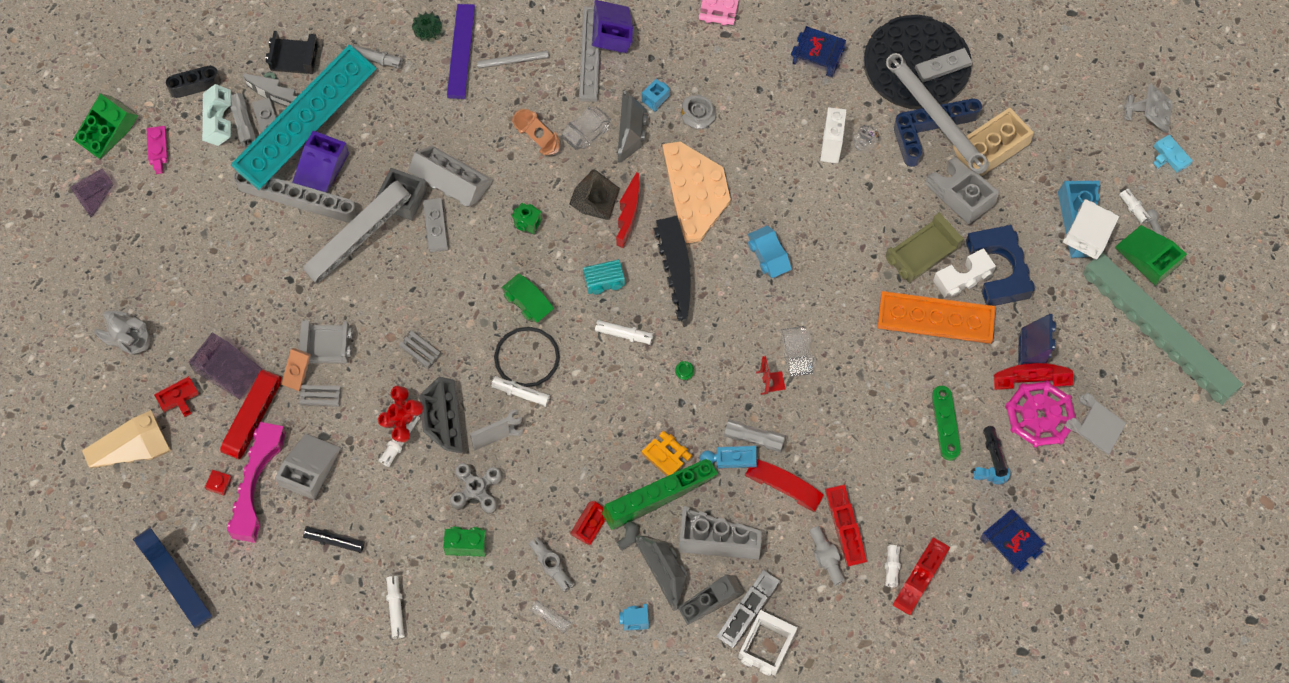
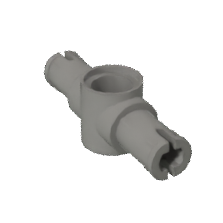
(827, 555)
(556, 572)

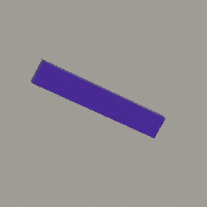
(461, 51)

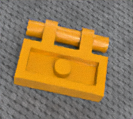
(662, 458)

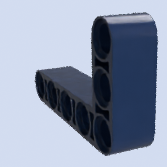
(913, 126)
(172, 577)

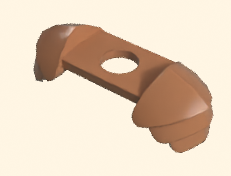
(527, 122)

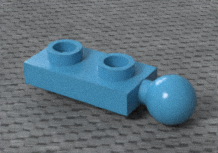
(732, 457)

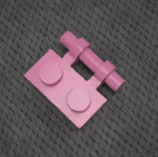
(720, 7)

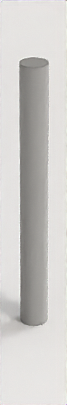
(512, 59)

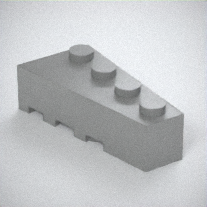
(717, 537)

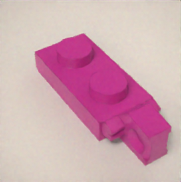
(157, 147)

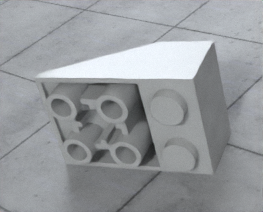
(307, 466)

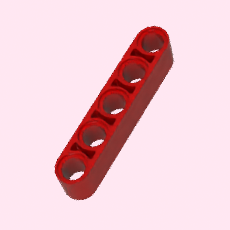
(250, 414)

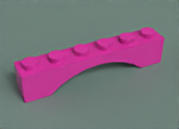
(267, 444)

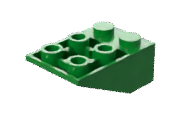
(104, 125)
(1151, 253)

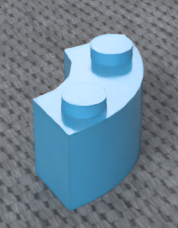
(769, 251)

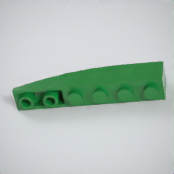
(657, 494)

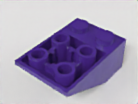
(612, 26)
(320, 162)

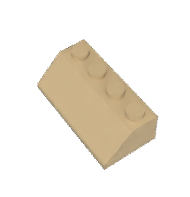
(999, 139)

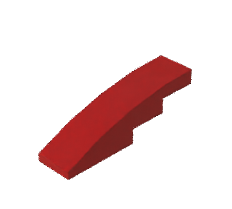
(628, 206)
(845, 525)
(921, 576)

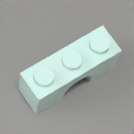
(215, 102)

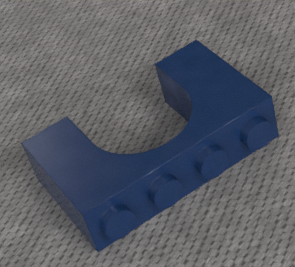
(1003, 242)

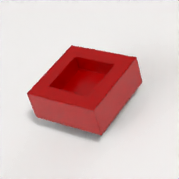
(218, 482)

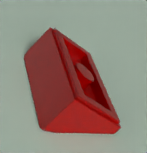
(589, 523)

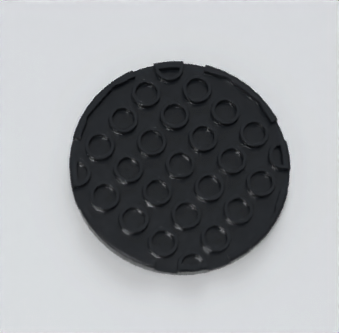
(917, 41)

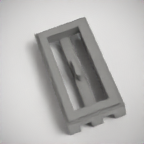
(408, 340)
(308, 391)

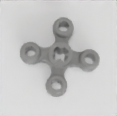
(478, 494)

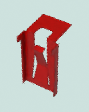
(777, 378)

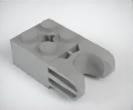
(964, 191)

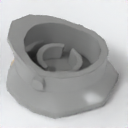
(698, 112)

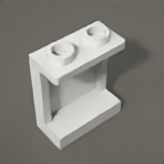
(1091, 229)

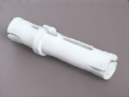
(624, 332)
(512, 388)
(394, 447)
(394, 598)

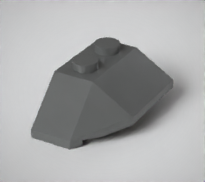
(630, 126)
(441, 414)
(663, 567)

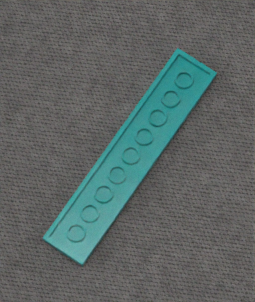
(303, 115)

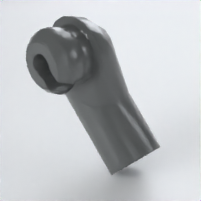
(631, 533)

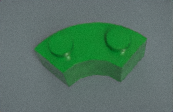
(527, 298)

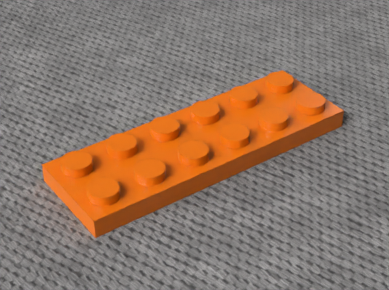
(936, 317)

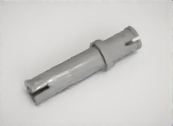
(379, 57)

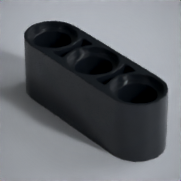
(184, 79)

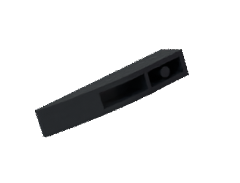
(675, 262)

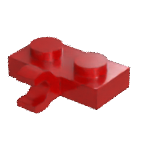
(177, 395)

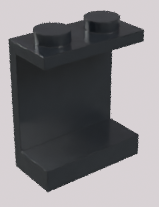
(292, 55)

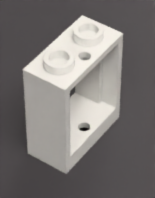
(833, 135)
(775, 625)

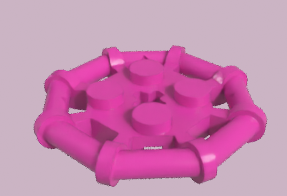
(1030, 417)

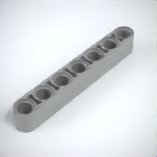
(301, 201)
(356, 232)

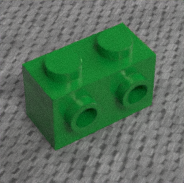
(465, 542)

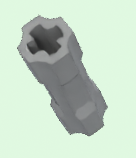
(242, 120)
(768, 439)

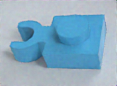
(989, 474)

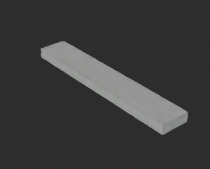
(589, 60)

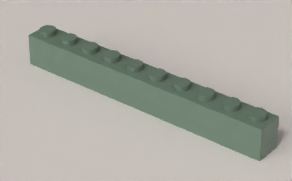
(1162, 329)

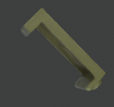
(924, 248)

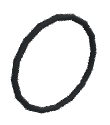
(526, 329)

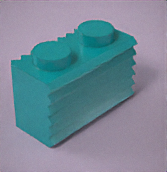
(604, 277)

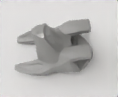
(124, 332)

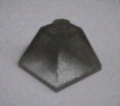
(595, 196)

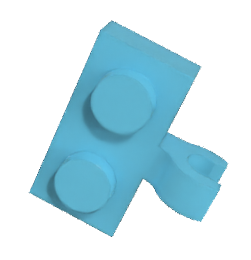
(1171, 153)

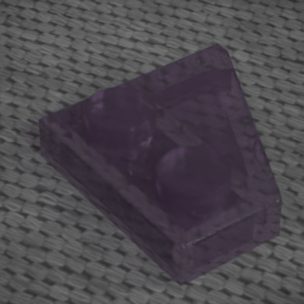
(92, 191)

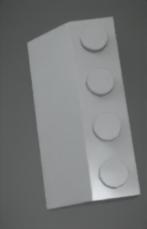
(449, 175)

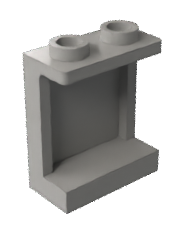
(326, 342)

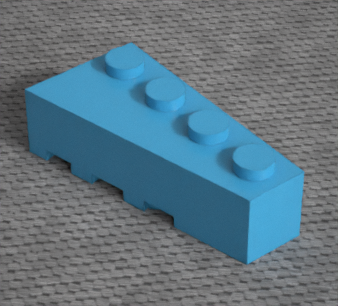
(1071, 197)

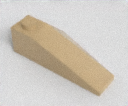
(132, 441)

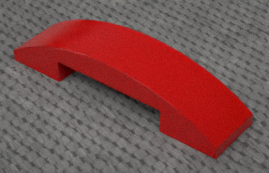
(1032, 373)
(786, 483)

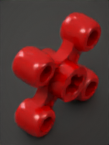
(400, 414)

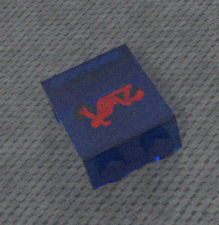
(819, 49)
(1014, 540)

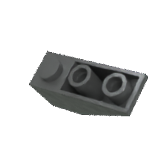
(711, 598)

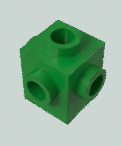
(527, 218)

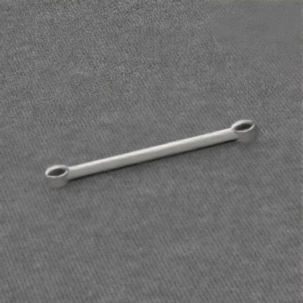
(937, 113)

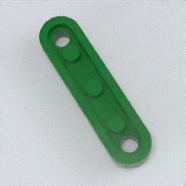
(946, 423)

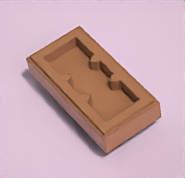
(296, 369)

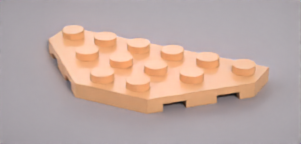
(696, 188)

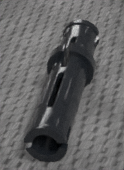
(999, 466)
(333, 539)

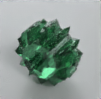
(427, 26)

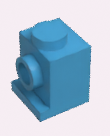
(655, 94)
(634, 618)

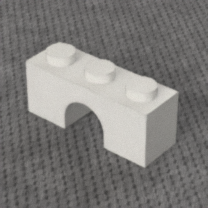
(952, 282)

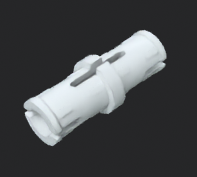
(1134, 206)
(892, 566)

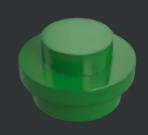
(684, 370)

